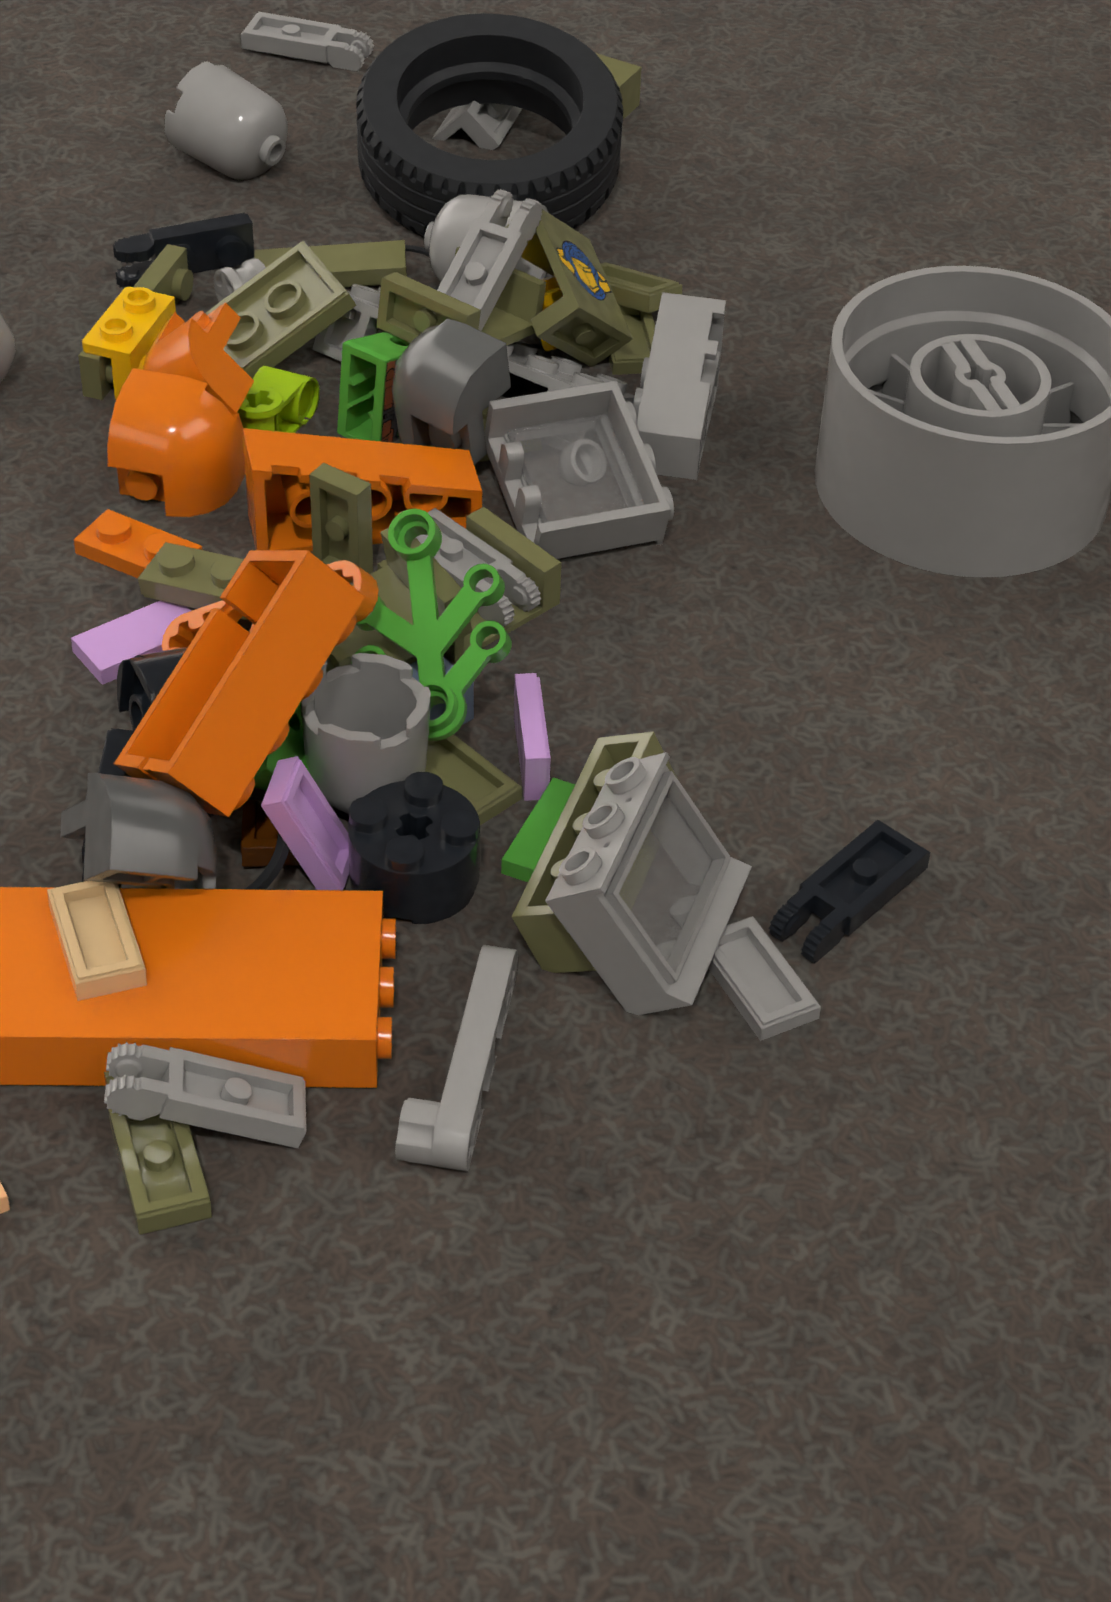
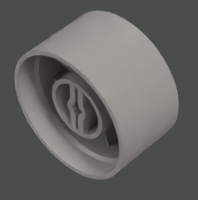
(968, 421)

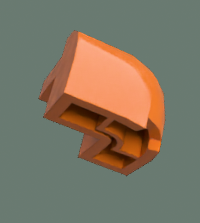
(197, 352)
(175, 443)

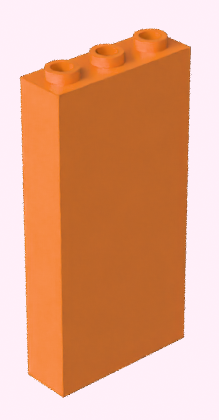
(229, 976)

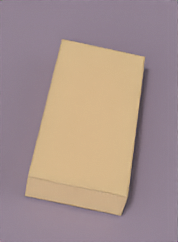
(96, 938)

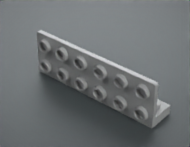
(522, 358)

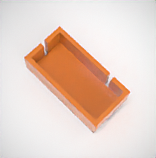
(240, 687)

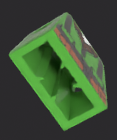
(366, 387)

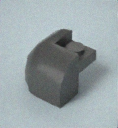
(446, 384)
(142, 834)

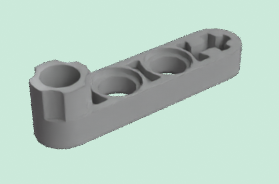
(447, 1130)

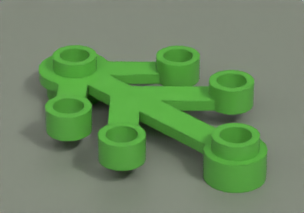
(431, 634)

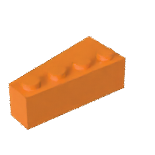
(398, 473)

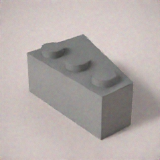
(680, 382)

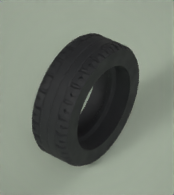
(495, 63)

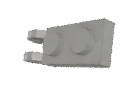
(307, 40)
(491, 253)
(464, 550)
(206, 1093)

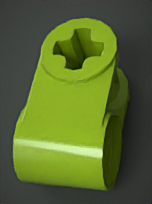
(279, 401)

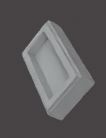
(761, 981)

